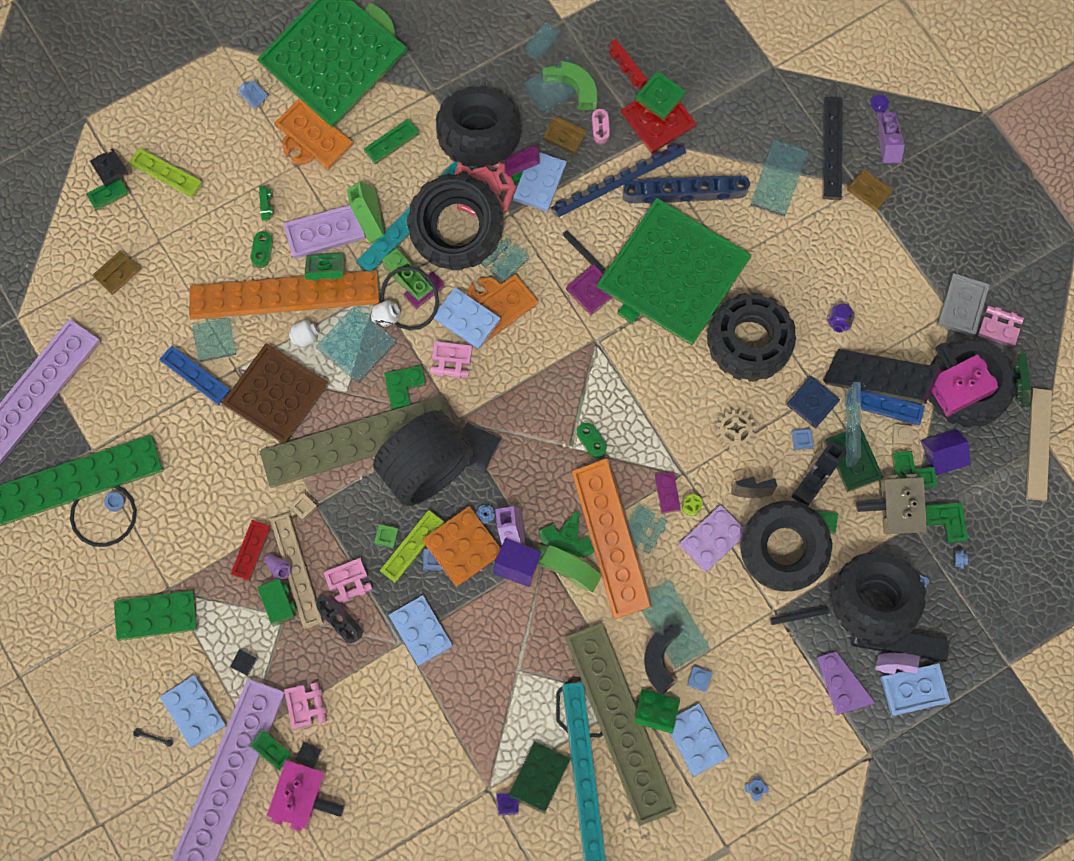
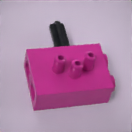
(962, 382)
(298, 797)

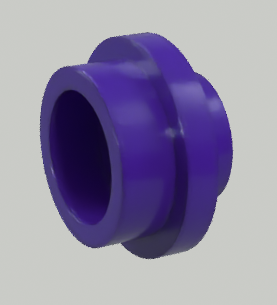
(879, 103)

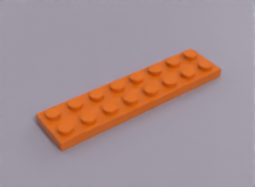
(611, 539)

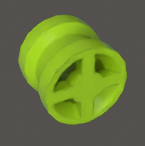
(692, 500)

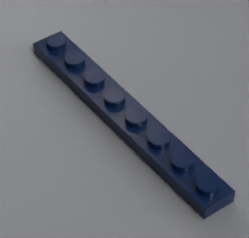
(612, 182)

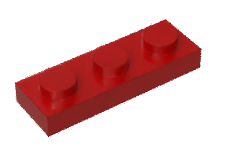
(627, 65)
(250, 550)

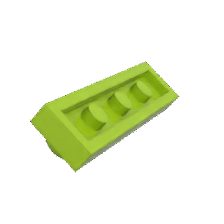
(166, 173)
(410, 547)

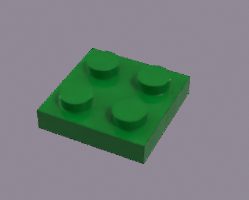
(660, 95)
(324, 266)
(657, 711)

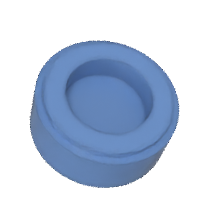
(114, 501)

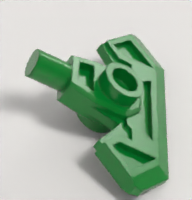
(567, 538)

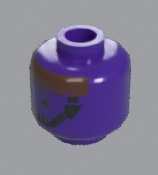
(841, 317)

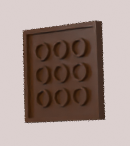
(275, 393)

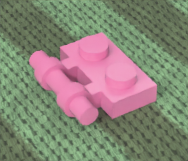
(999, 331)
(451, 354)
(345, 575)
(299, 709)

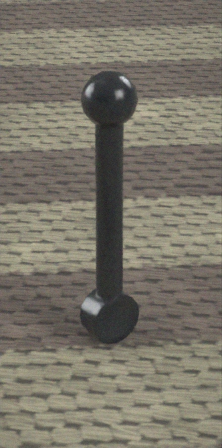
(137, 733)

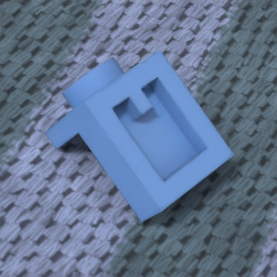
(252, 93)

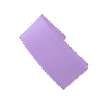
(891, 661)

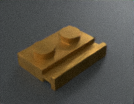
(564, 135)
(870, 190)
(116, 272)

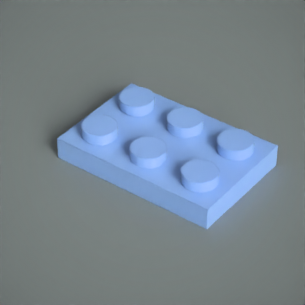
(540, 182)
(467, 318)
(420, 631)
(915, 692)
(193, 711)
(697, 741)

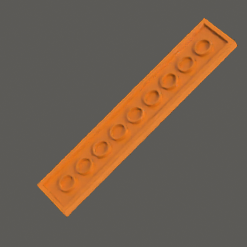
(282, 295)

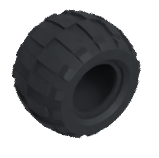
(438, 195)

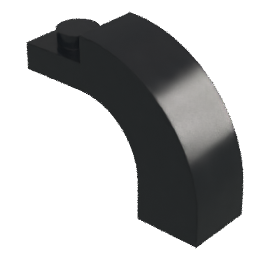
(819, 473)
(654, 660)

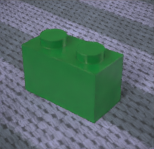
(276, 602)

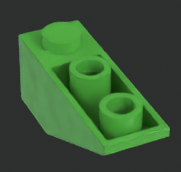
(366, 210)
(408, 279)

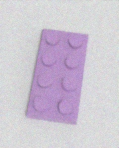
(323, 231)

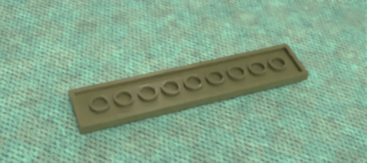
(340, 445)
(616, 716)

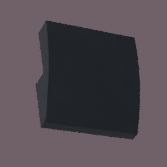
(484, 446)
(750, 489)

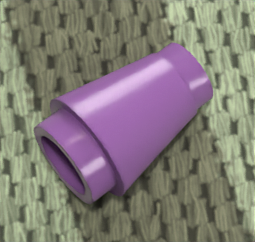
(277, 566)

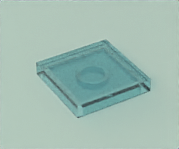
(214, 340)

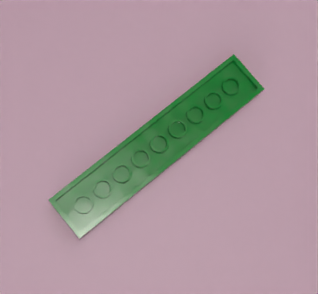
(78, 479)

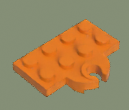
(310, 136)
(505, 300)

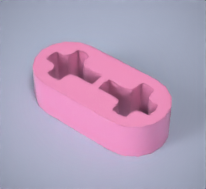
(604, 126)

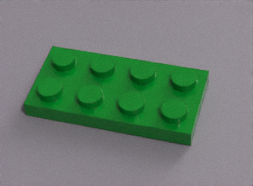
(155, 615)

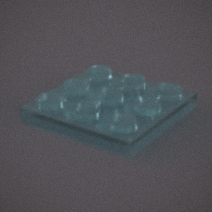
(356, 344)

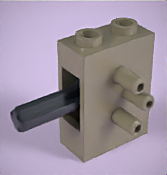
(901, 504)

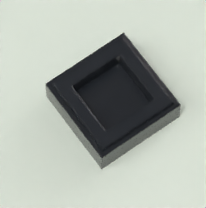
(243, 662)

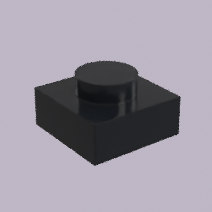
(308, 755)

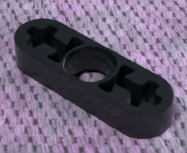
(345, 632)

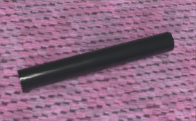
(582, 250)
(799, 615)

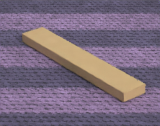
(1038, 444)
(298, 576)

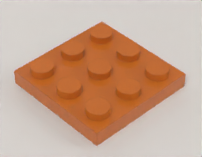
(462, 546)

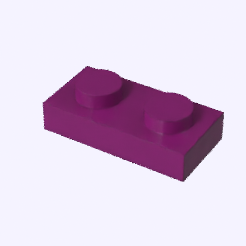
(522, 161)
(414, 302)
(667, 493)

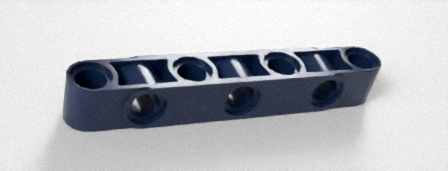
(686, 189)

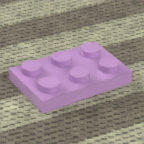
(712, 539)

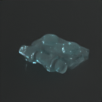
(509, 263)
(639, 524)

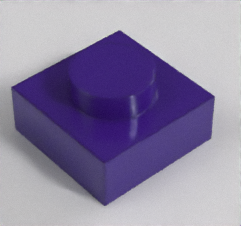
(506, 805)

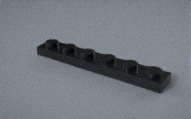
(832, 148)

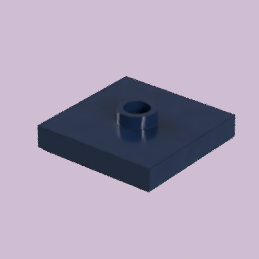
(813, 402)

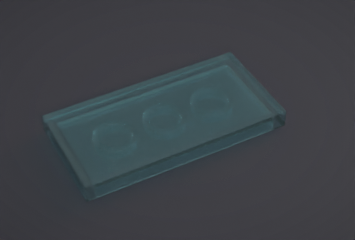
(779, 178)
(853, 424)
(668, 610)

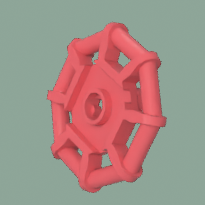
(493, 180)

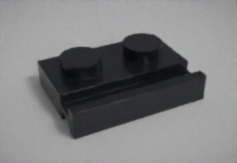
(109, 167)

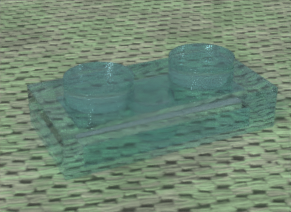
(542, 41)

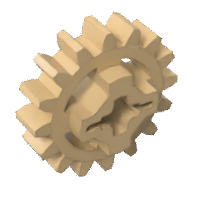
(743, 429)

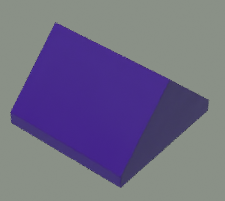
(947, 451)
(517, 562)

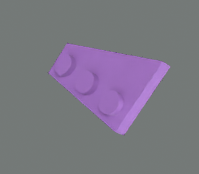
(842, 686)

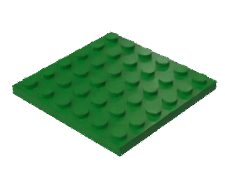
(332, 57)
(674, 271)

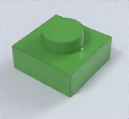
(386, 536)

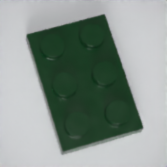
(1023, 380)
(866, 469)
(539, 777)

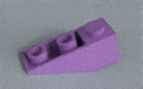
(890, 137)
(510, 524)

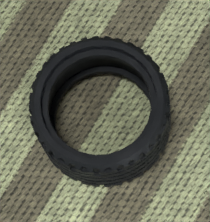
(423, 457)

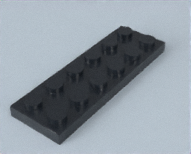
(882, 375)

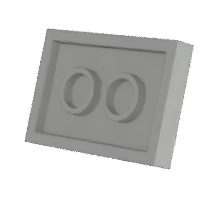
(963, 305)

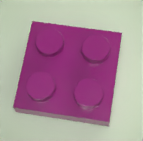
(585, 290)

